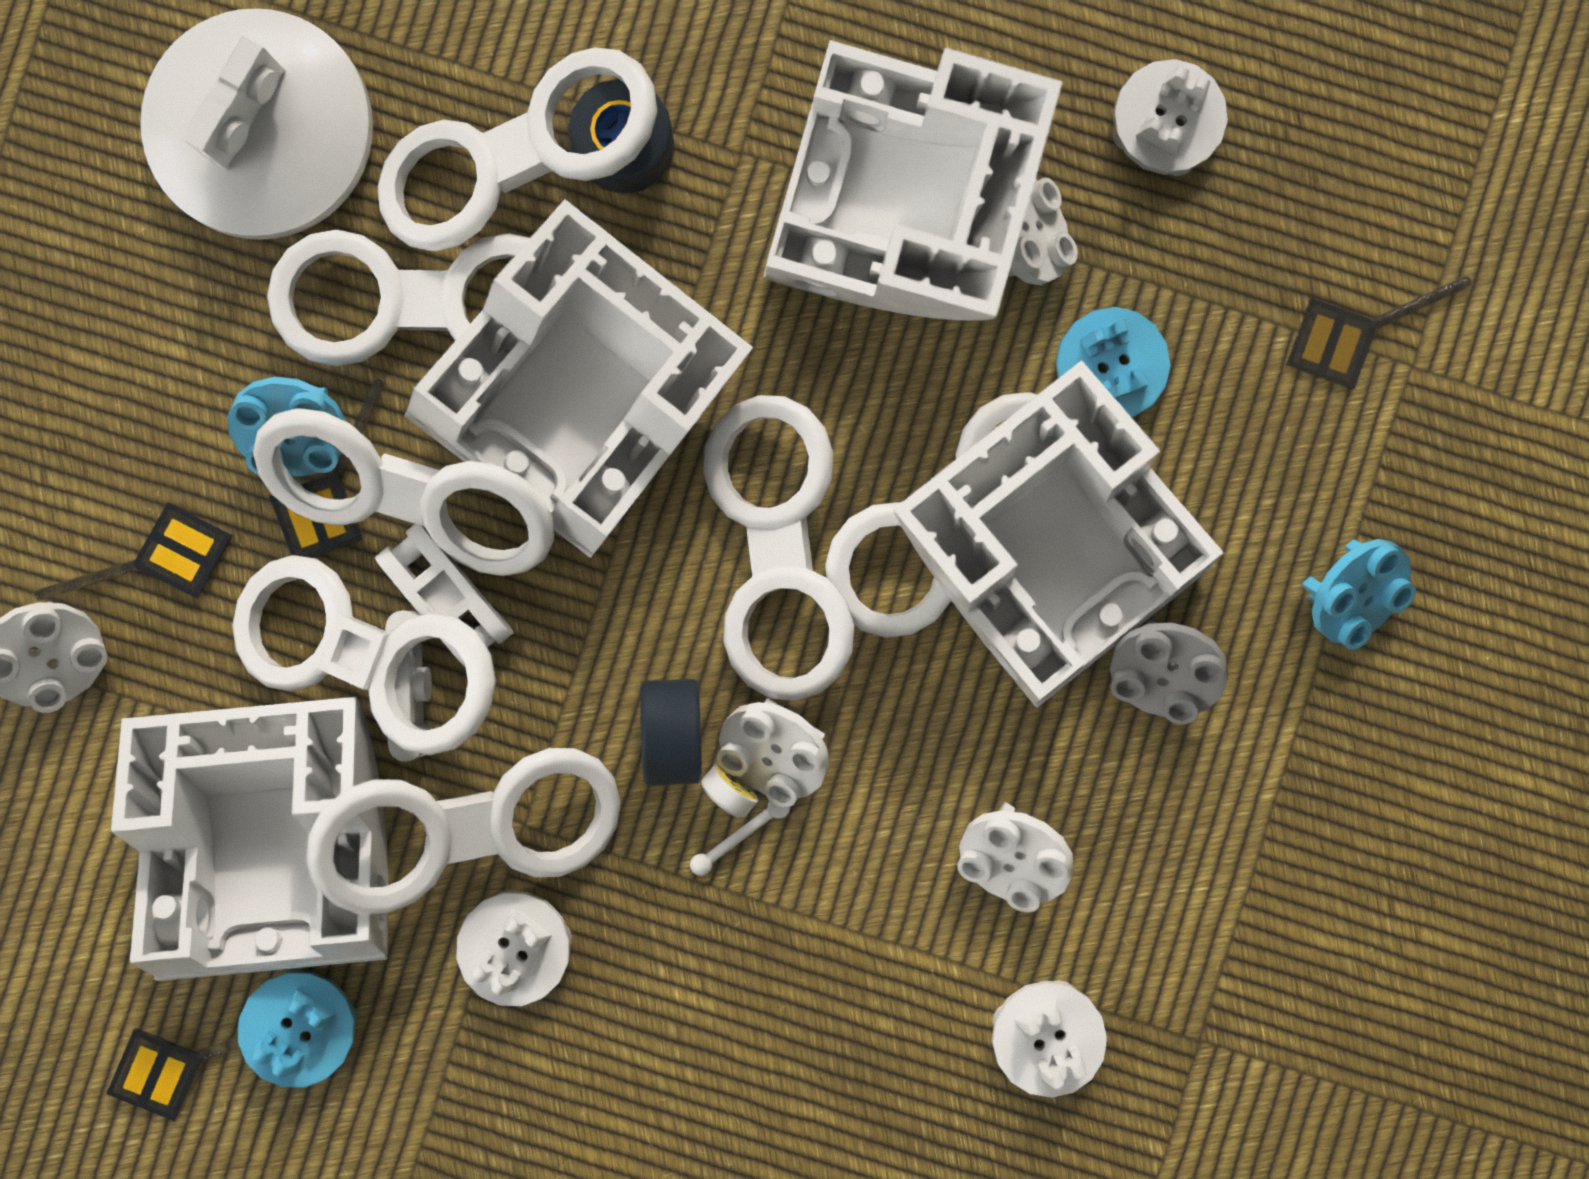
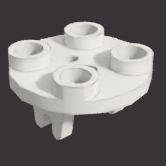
(1157, 140)
(1044, 240)
(58, 634)
(773, 752)
(1015, 858)
(529, 926)
(1060, 1063)

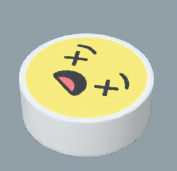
(729, 792)

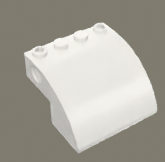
(912, 183)
(578, 375)
(1057, 534)
(224, 837)

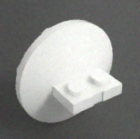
(256, 124)

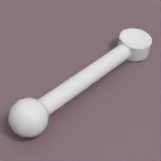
(702, 863)

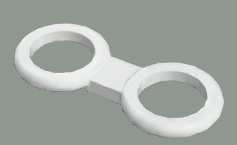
(517, 149)
(408, 297)
(403, 491)
(883, 516)
(778, 547)
(364, 654)
(462, 830)

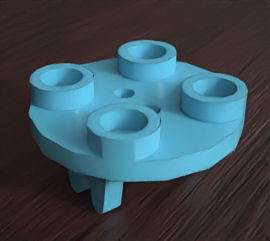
(1114, 333)
(275, 395)
(1361, 592)
(280, 1051)

